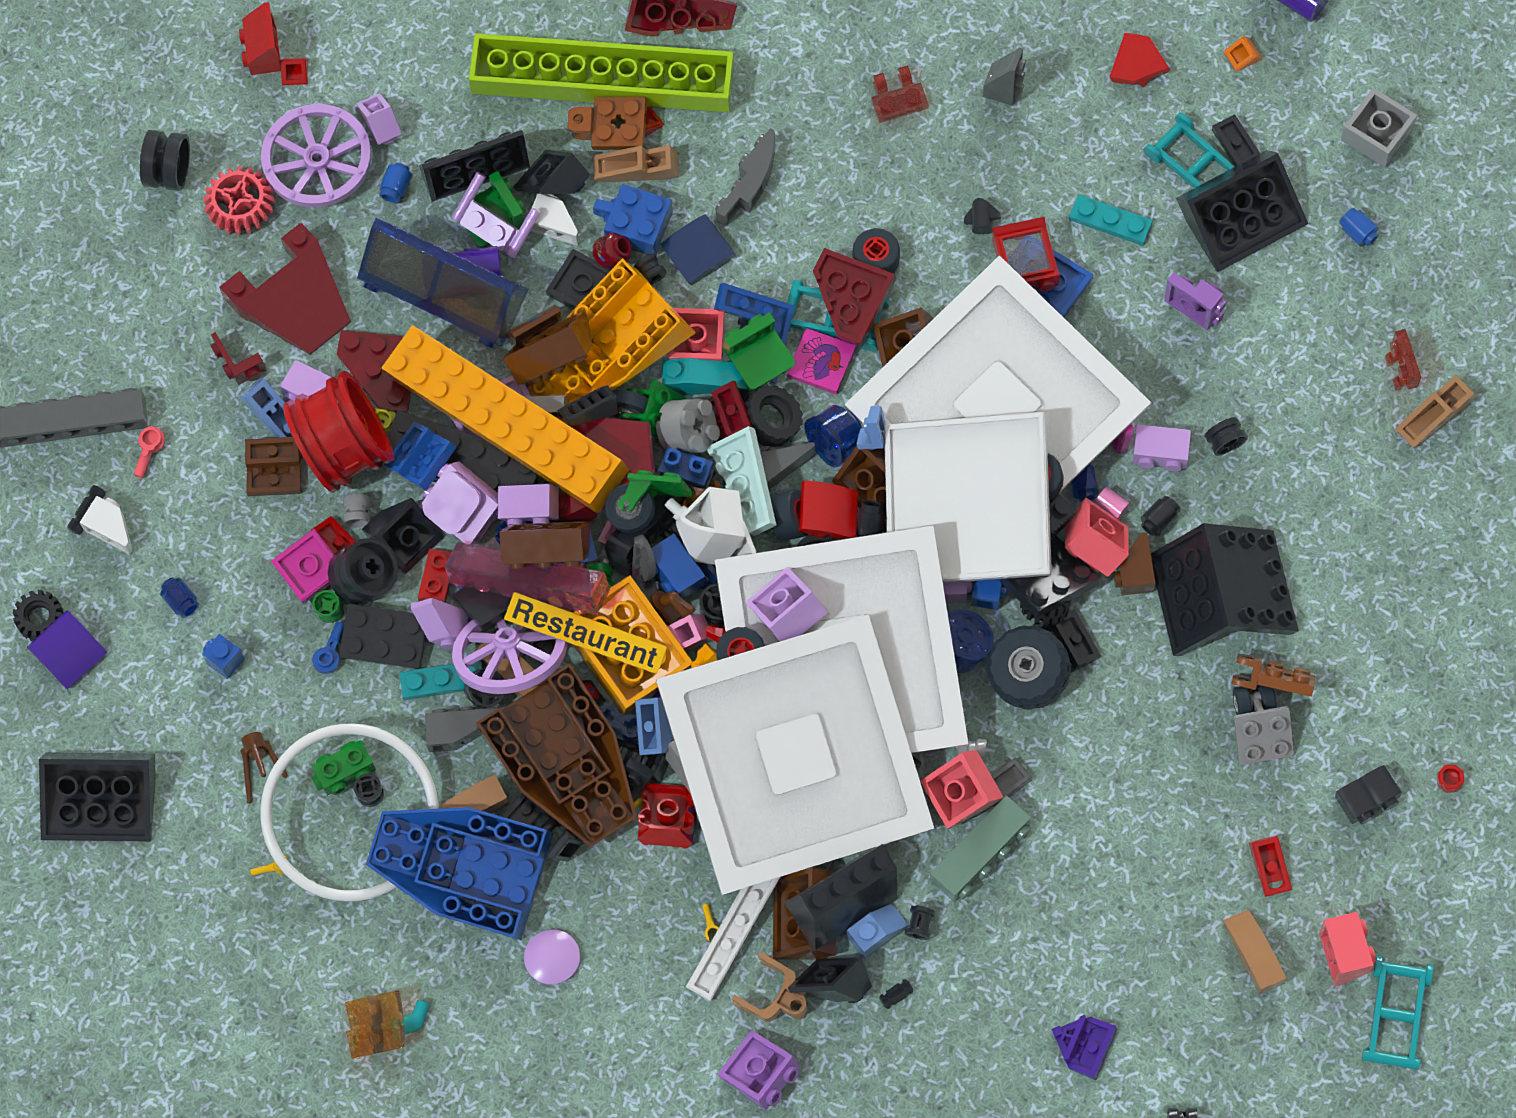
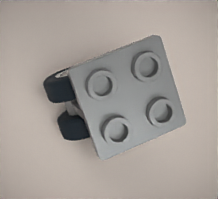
(1261, 733)

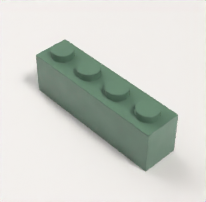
(980, 848)

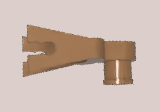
(783, 1002)

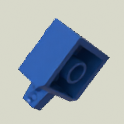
(637, 216)

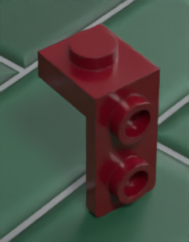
(248, 369)

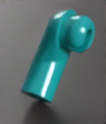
(415, 1020)

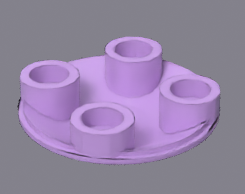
(552, 957)

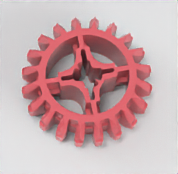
(223, 191)

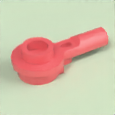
(151, 441)

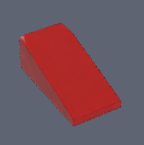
(1270, 864)

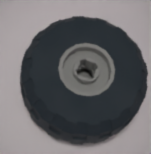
(1028, 667)

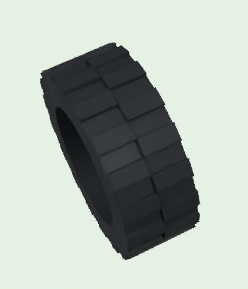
(785, 404)

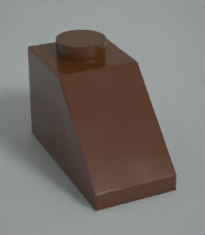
(1136, 572)

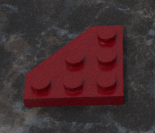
(852, 294)
(364, 357)

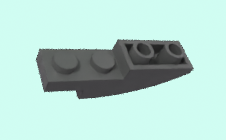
(755, 173)

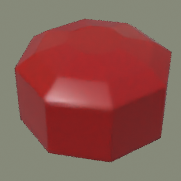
(1450, 778)

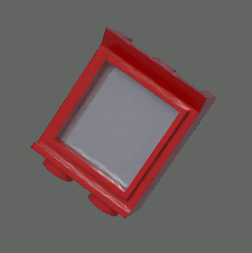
(1028, 252)

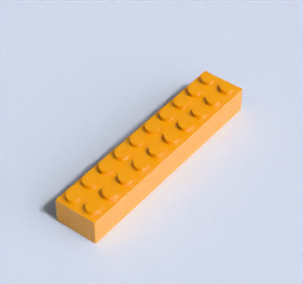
(505, 419)

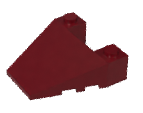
(297, 301)
(622, 438)

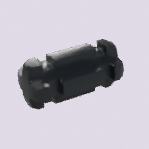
(896, 993)

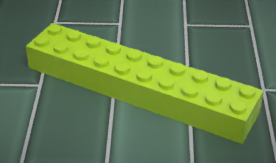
(599, 69)

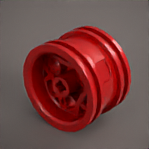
(338, 431)

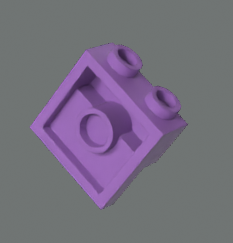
(1200, 303)
(760, 1070)

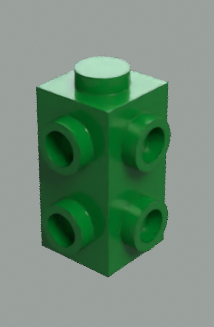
(342, 768)

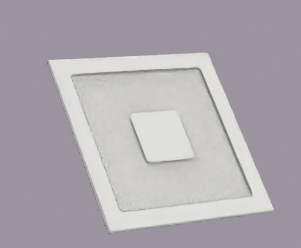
(1004, 355)
(900, 588)
(794, 754)

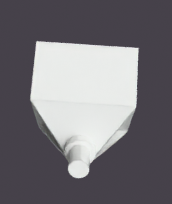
(711, 525)

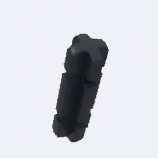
(74, 524)

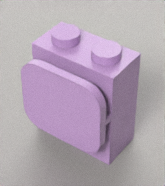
(461, 503)

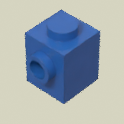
(988, 593)
(222, 655)

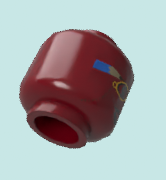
(611, 249)

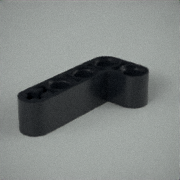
(621, 544)

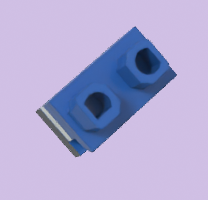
(692, 469)

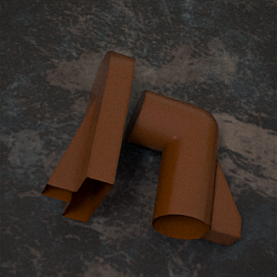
(670, 606)

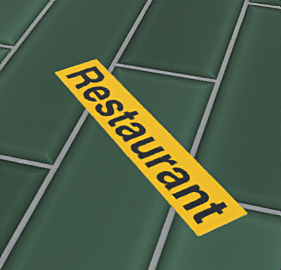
(585, 633)

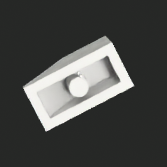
(554, 220)
(107, 523)

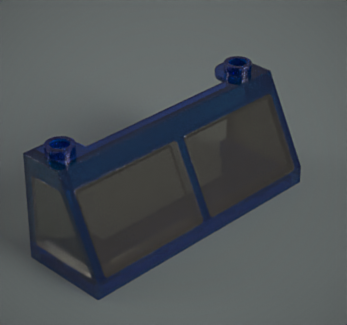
(440, 283)

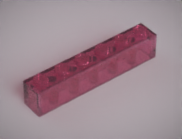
(555, 585)

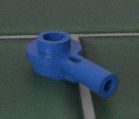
(327, 659)

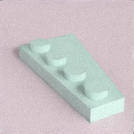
(742, 468)

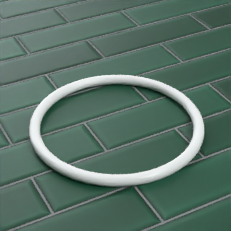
(282, 763)

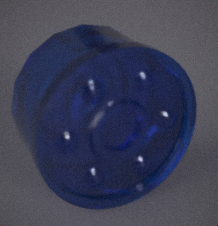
(833, 433)
(970, 639)

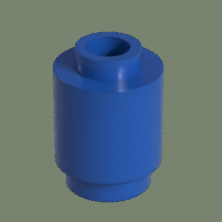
(395, 182)
(1359, 227)

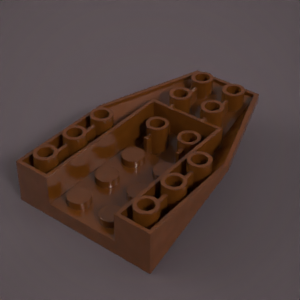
(563, 756)

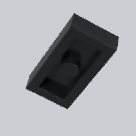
(1235, 140)

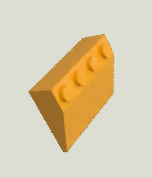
(631, 612)

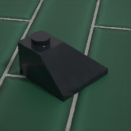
(553, 174)
(405, 532)
(834, 980)

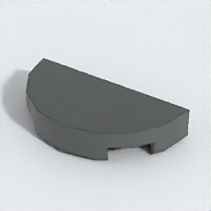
(643, 560)

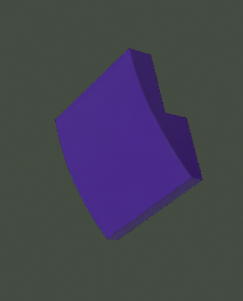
(67, 649)

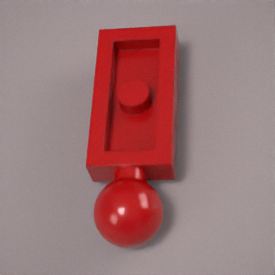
(435, 581)

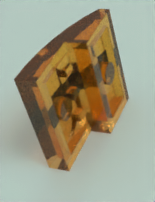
(375, 1024)

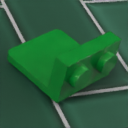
(501, 202)
(758, 351)

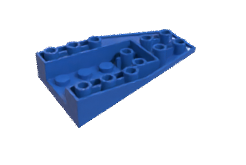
(463, 864)

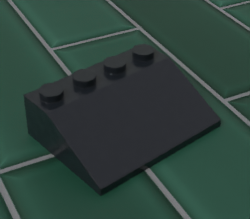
(455, 171)
(1243, 209)
(96, 796)

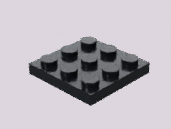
(1067, 581)

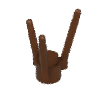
(255, 749)

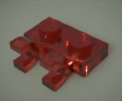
(899, 101)
(1403, 353)

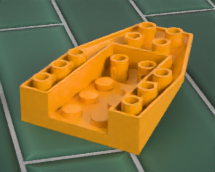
(628, 333)

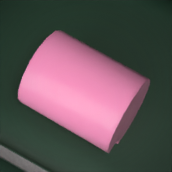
(1112, 503)

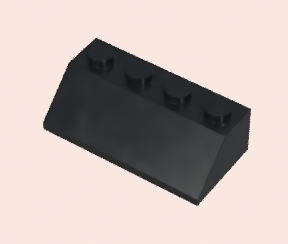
(845, 896)

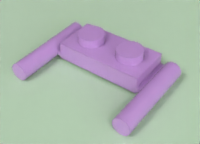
(488, 224)

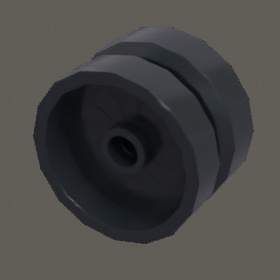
(164, 160)
(362, 571)

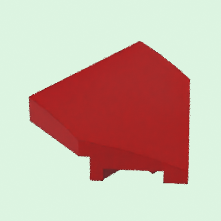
(1137, 61)

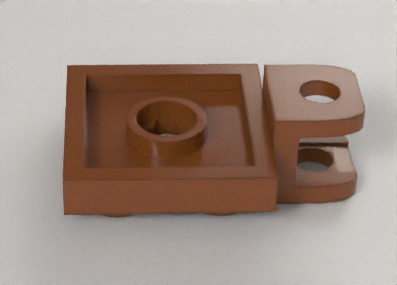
(598, 126)
(1274, 676)

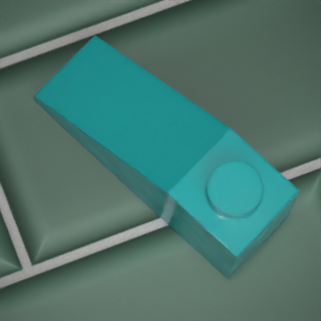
(699, 376)

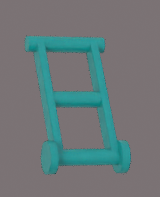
(1185, 126)
(828, 328)
(1425, 977)

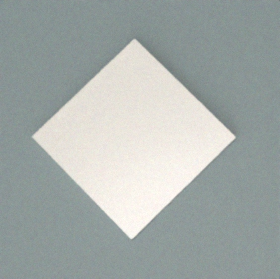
(980, 490)

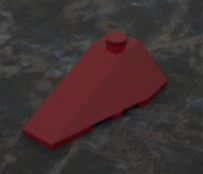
(651, 16)

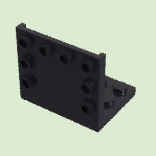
(1220, 583)

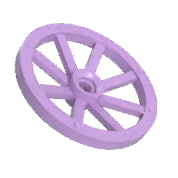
(315, 151)
(506, 644)

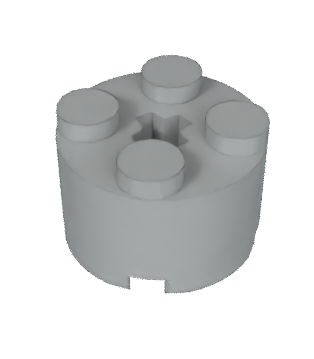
(687, 425)

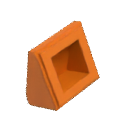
(1242, 53)

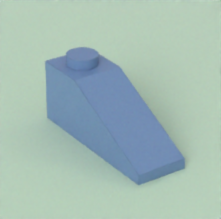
(267, 407)

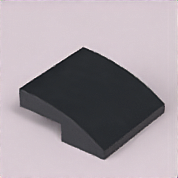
(1075, 640)

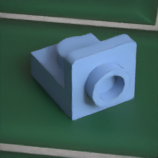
(873, 433)

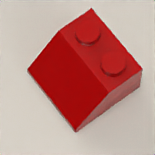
(260, 41)

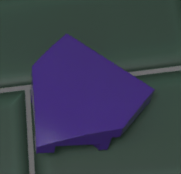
(1085, 1044)

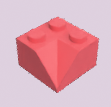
(709, 335)
(1097, 538)
(961, 788)
(1346, 947)

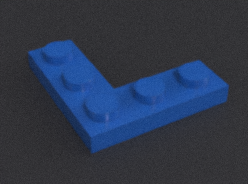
(749, 304)

